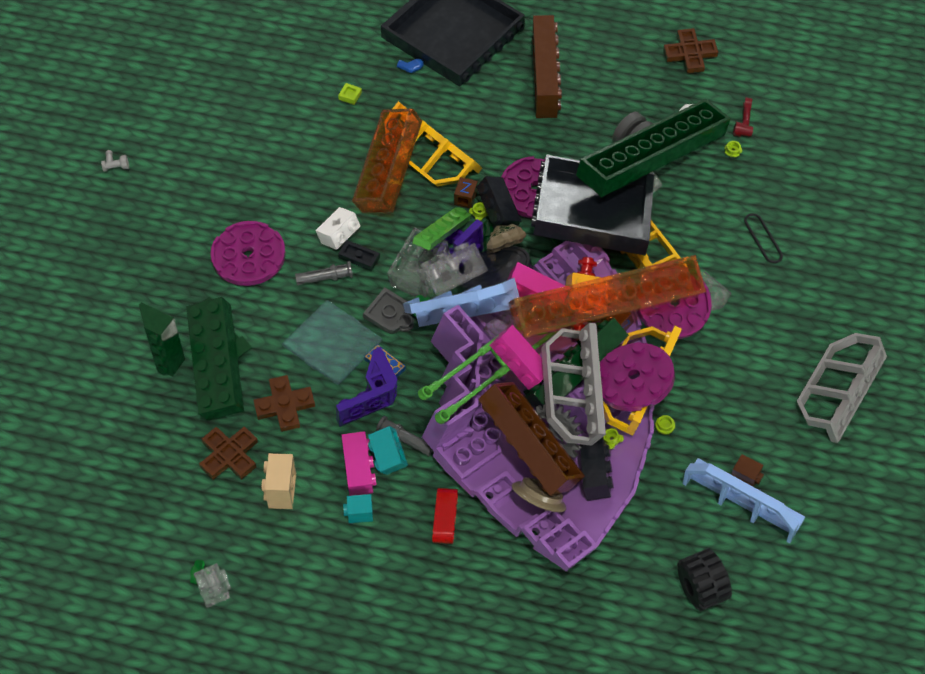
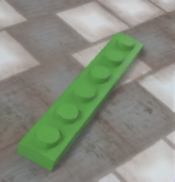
(442, 228)

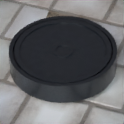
(498, 265)

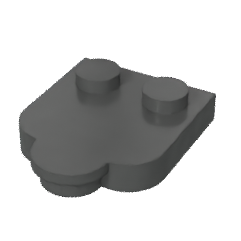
(388, 313)

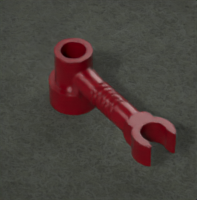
(744, 128)

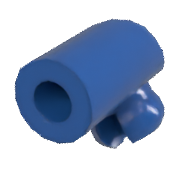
(411, 66)

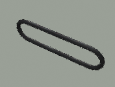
(771, 237)

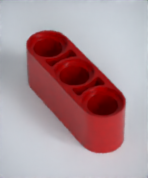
(445, 515)

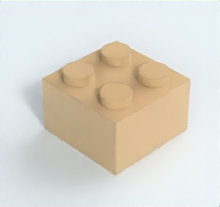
(279, 481)

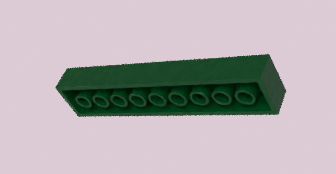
(652, 147)

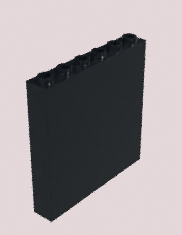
(453, 34)
(577, 214)

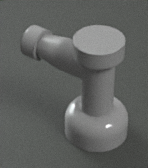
(109, 163)

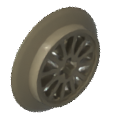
(531, 491)

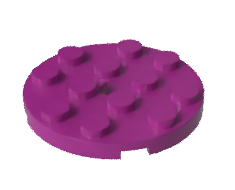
(519, 179)
(244, 236)
(688, 315)
(652, 385)

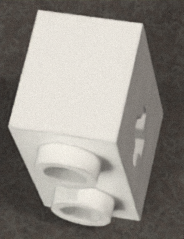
(338, 228)

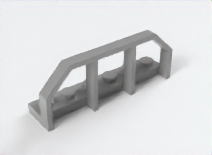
(592, 385)
(859, 386)

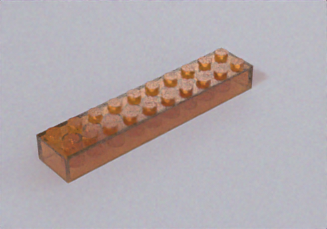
(607, 297)

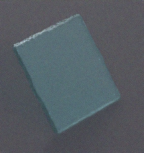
(332, 342)

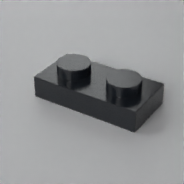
(359, 255)

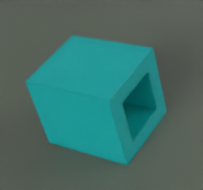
(359, 508)

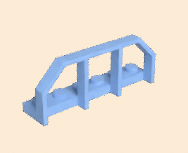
(473, 302)
(745, 496)

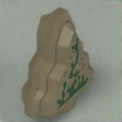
(505, 237)

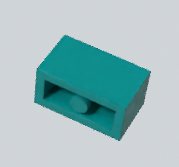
(387, 450)

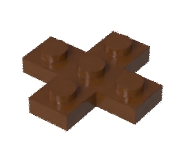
(690, 50)
(284, 403)
(228, 453)

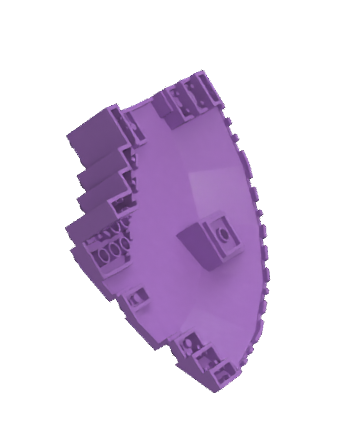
(486, 464)

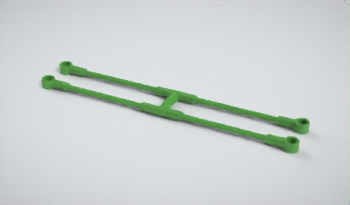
(498, 374)

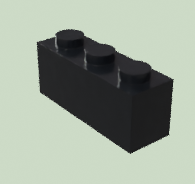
(498, 202)
(596, 468)

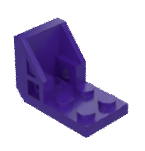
(379, 393)

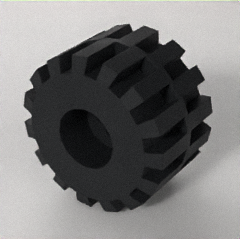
(704, 579)

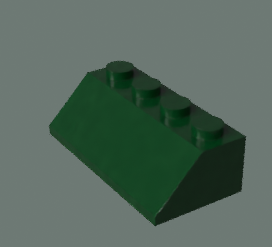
(163, 339)

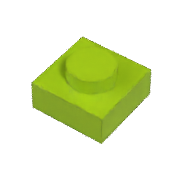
(350, 93)

